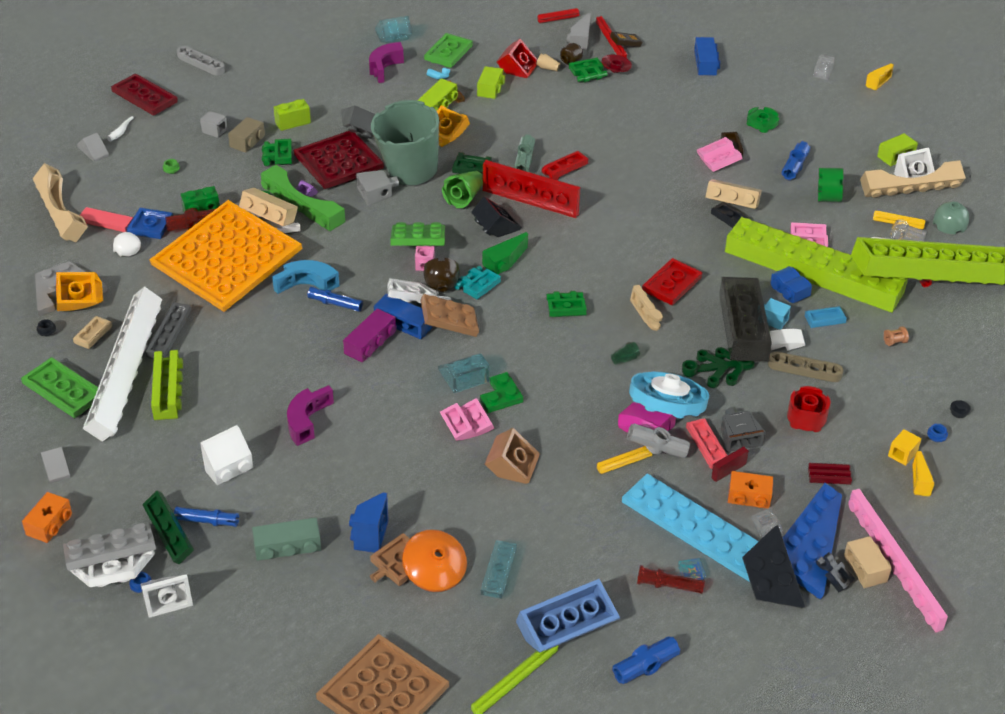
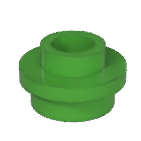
(171, 166)

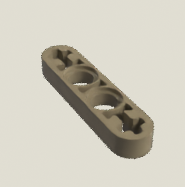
(778, 359)

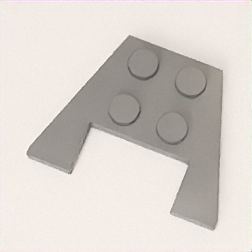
(46, 286)

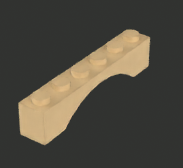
(882, 183)
(49, 184)

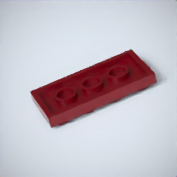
(144, 94)

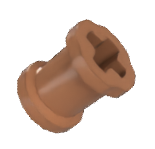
(896, 336)

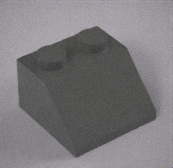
(358, 120)

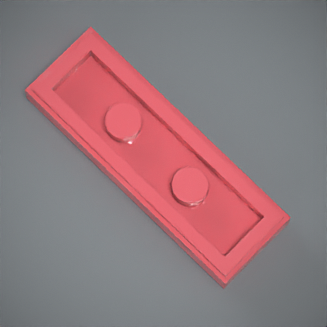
(106, 219)
(706, 441)

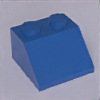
(370, 523)

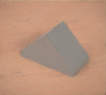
(93, 147)
(55, 465)

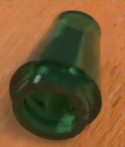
(626, 353)

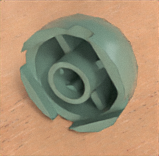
(951, 217)

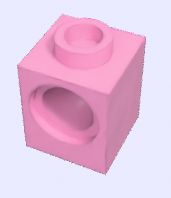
(423, 255)

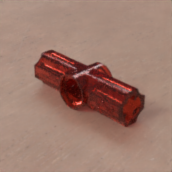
(186, 220)

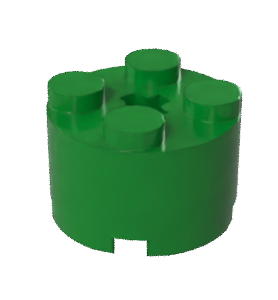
(830, 185)

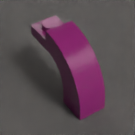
(383, 57)
(301, 407)

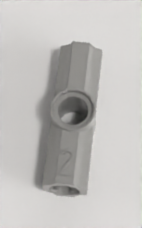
(658, 440)

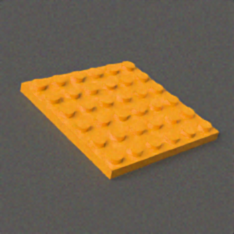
(226, 255)

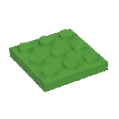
(418, 234)

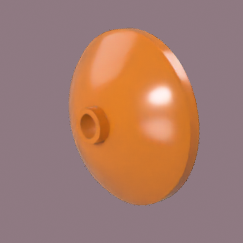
(429, 570)

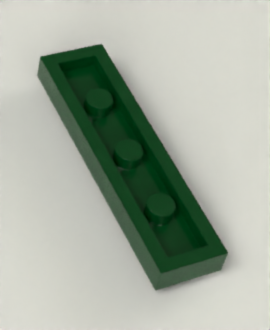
(168, 527)

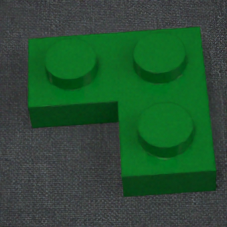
(504, 396)

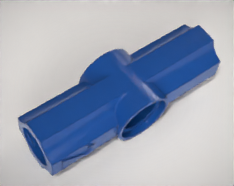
(796, 160)
(646, 660)

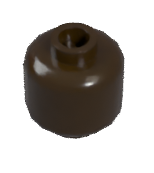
(571, 53)

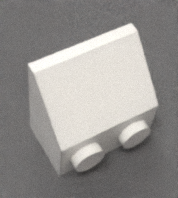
(226, 455)

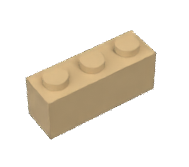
(733, 193)
(268, 206)

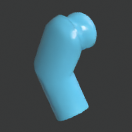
(438, 75)

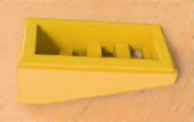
(879, 76)
(922, 478)

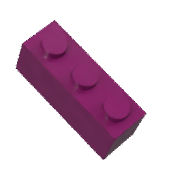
(369, 335)

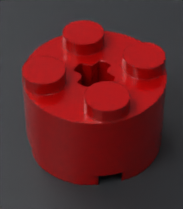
(808, 409)

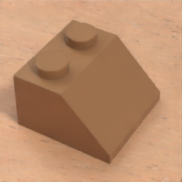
(512, 457)

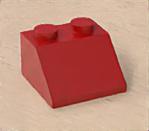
(517, 60)

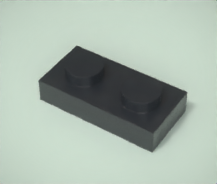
(727, 214)

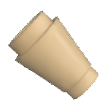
(547, 62)

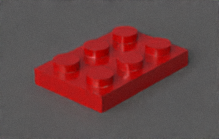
(672, 281)

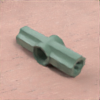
(525, 152)

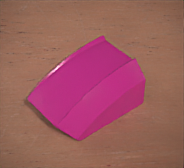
(637, 414)

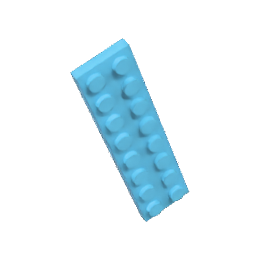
(690, 523)

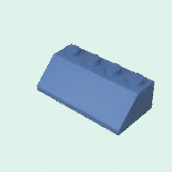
(567, 616)

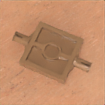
(389, 561)

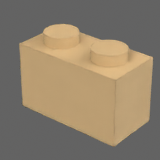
(867, 562)

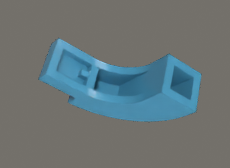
(306, 272)

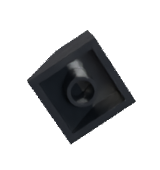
(494, 218)

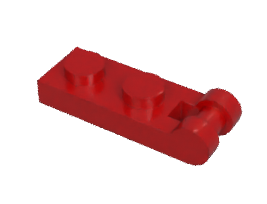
(564, 165)

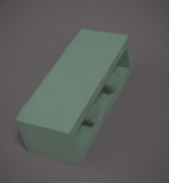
(286, 538)

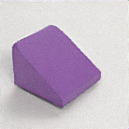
(306, 189)

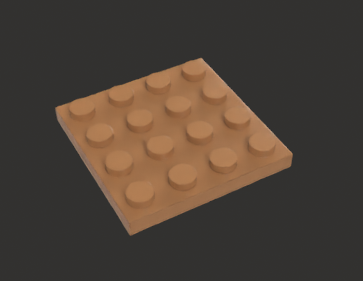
(382, 682)

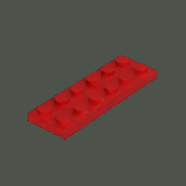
(531, 189)

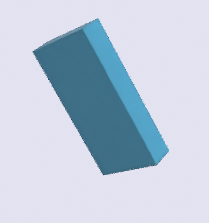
(825, 317)

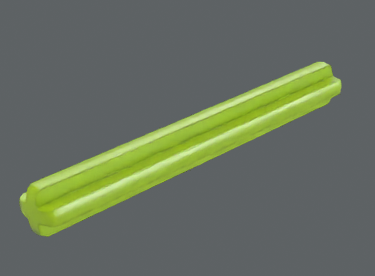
(511, 680)

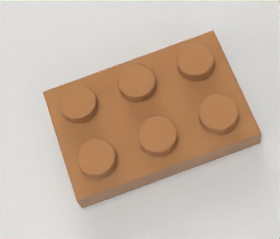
(449, 315)

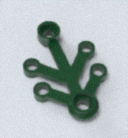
(690, 367)

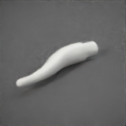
(119, 131)

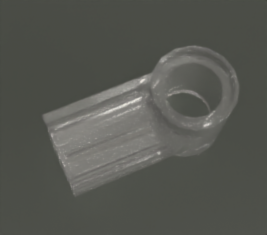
(902, 231)

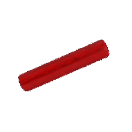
(559, 15)

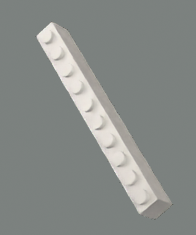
(123, 365)

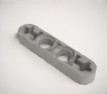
(200, 60)

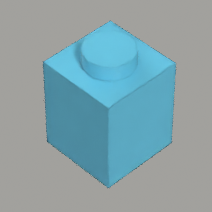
(777, 313)

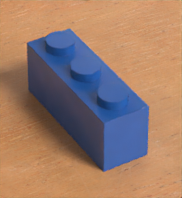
(706, 56)
(407, 316)

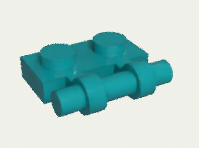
(478, 282)

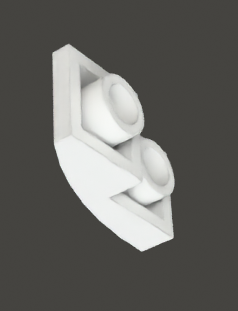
(787, 338)

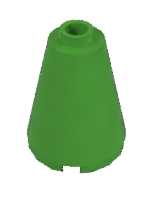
(462, 188)

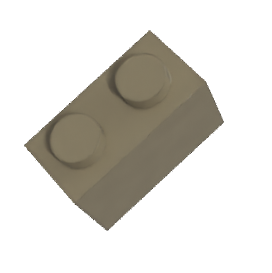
(246, 134)

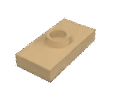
(92, 332)

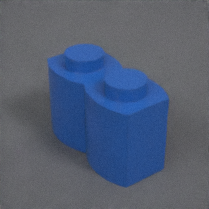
(791, 284)

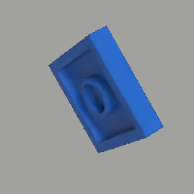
(149, 223)

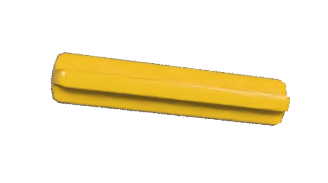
(891, 218)
(623, 459)

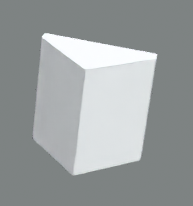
(914, 164)

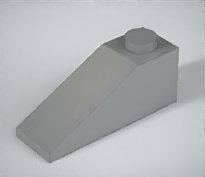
(580, 32)

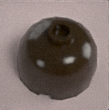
(441, 274)

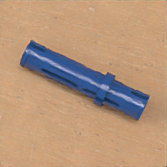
(327, 296)
(204, 516)

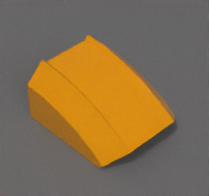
(450, 125)
(77, 290)

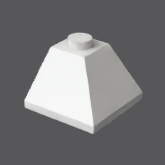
(166, 594)

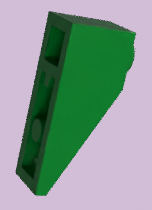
(505, 254)

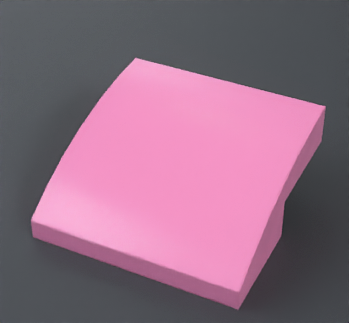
(719, 154)
(810, 232)
(467, 420)

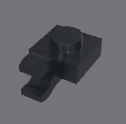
(837, 573)

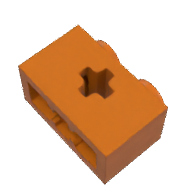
(750, 489)
(47, 517)

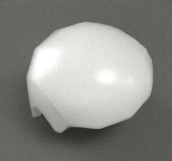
(126, 244)

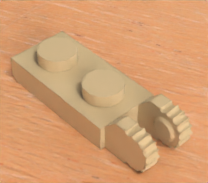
(645, 308)

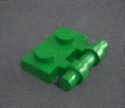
(583, 68)
(279, 152)
(566, 304)

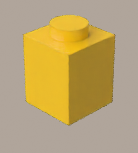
(904, 447)

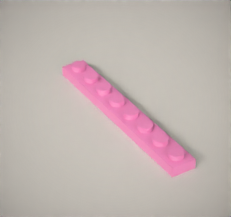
(899, 562)

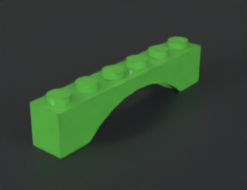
(325, 213)

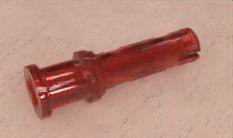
(659, 578)

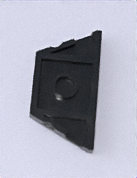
(772, 571)

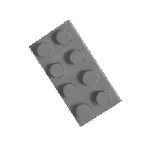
(108, 546)

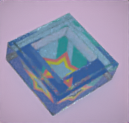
(692, 568)

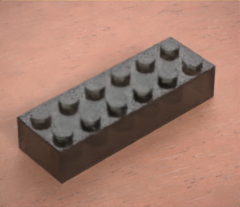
(745, 319)

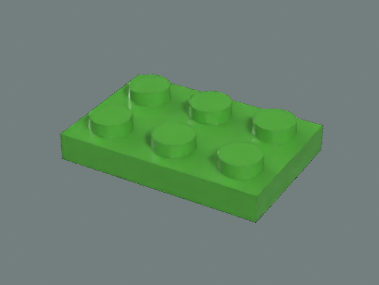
(448, 50)

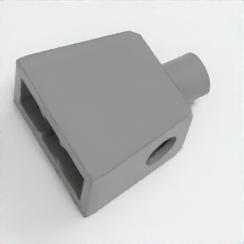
(375, 186)

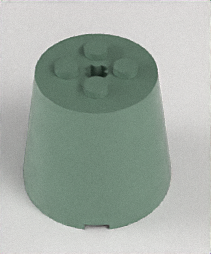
(408, 140)

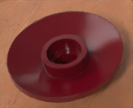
(616, 63)

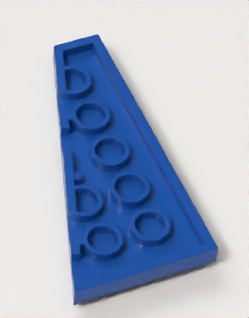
(812, 538)

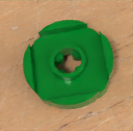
(762, 119)

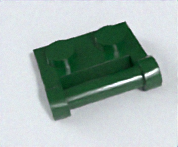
(468, 163)

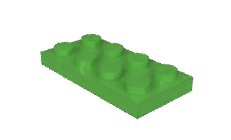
(61, 387)

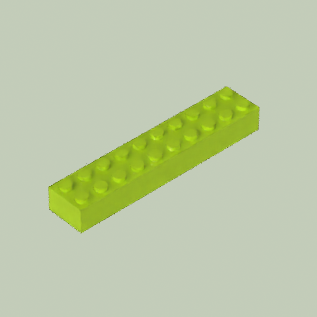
(929, 260)
(813, 261)

